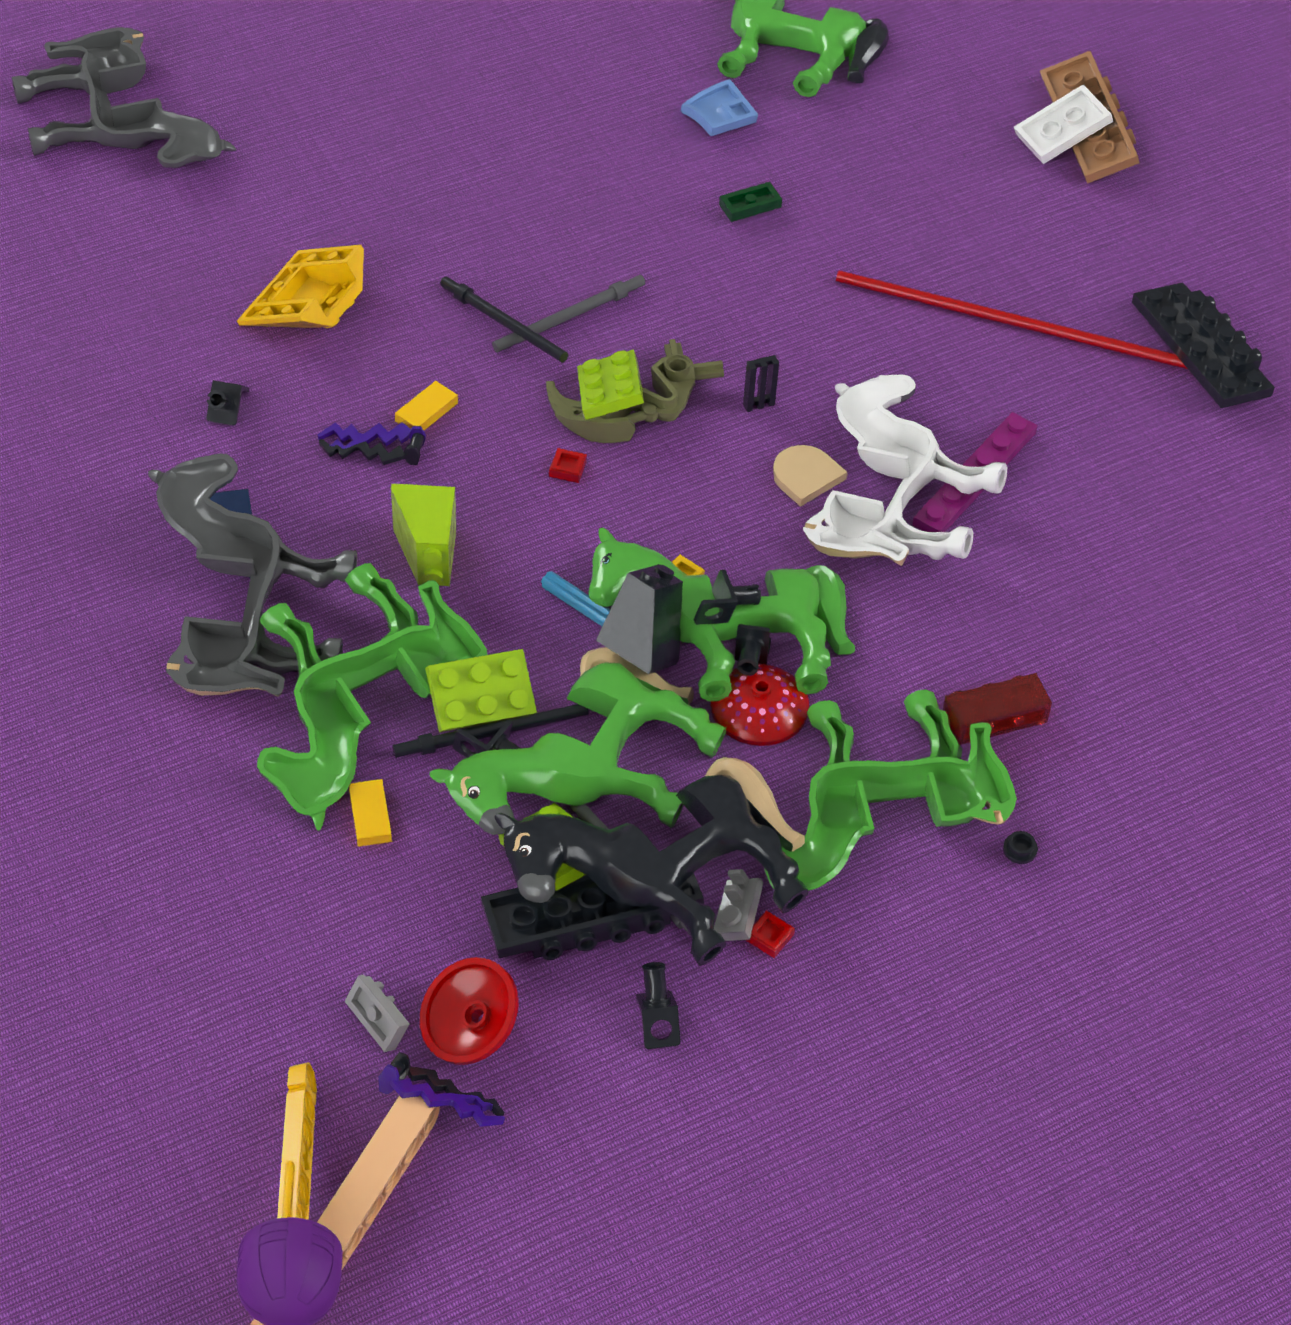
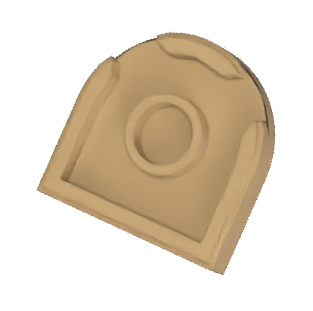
(806, 473)

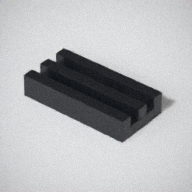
(767, 364)

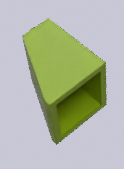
(426, 529)

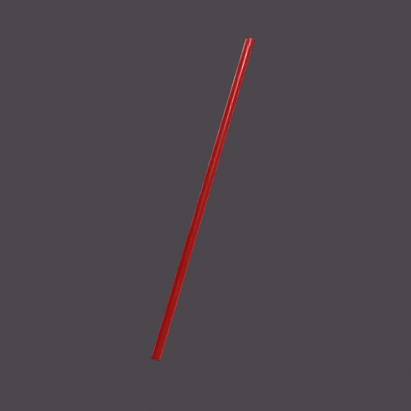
(1010, 319)

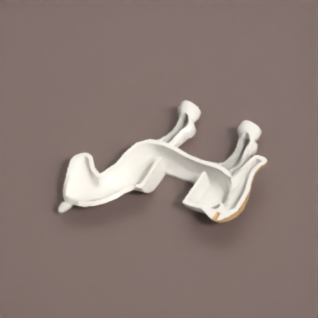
(900, 450)

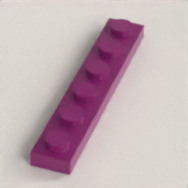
(1000, 447)

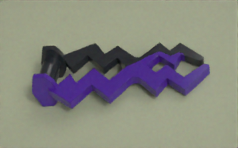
(361, 441)
(393, 1079)

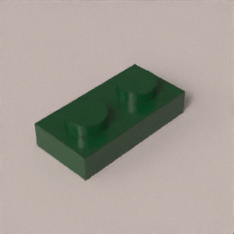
(750, 201)

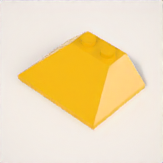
(310, 290)

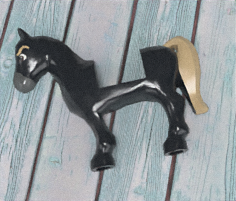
(734, 815)

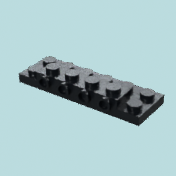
(1205, 343)
(570, 919)

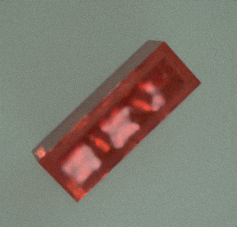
(1003, 705)

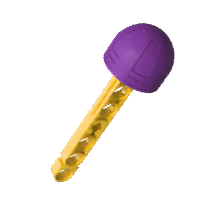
(289, 1263)

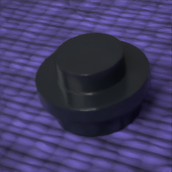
(1020, 847)

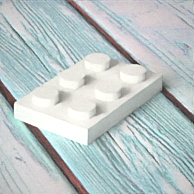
(1063, 124)

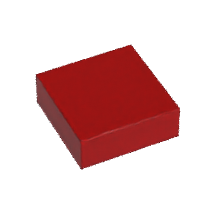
(568, 465)
(771, 934)

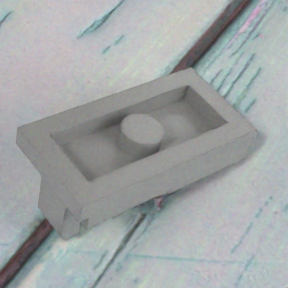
(738, 906)
(377, 1012)

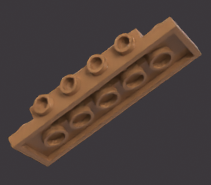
(1108, 148)

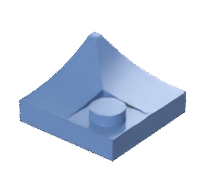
(720, 108)

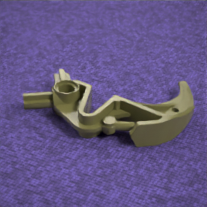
(672, 380)

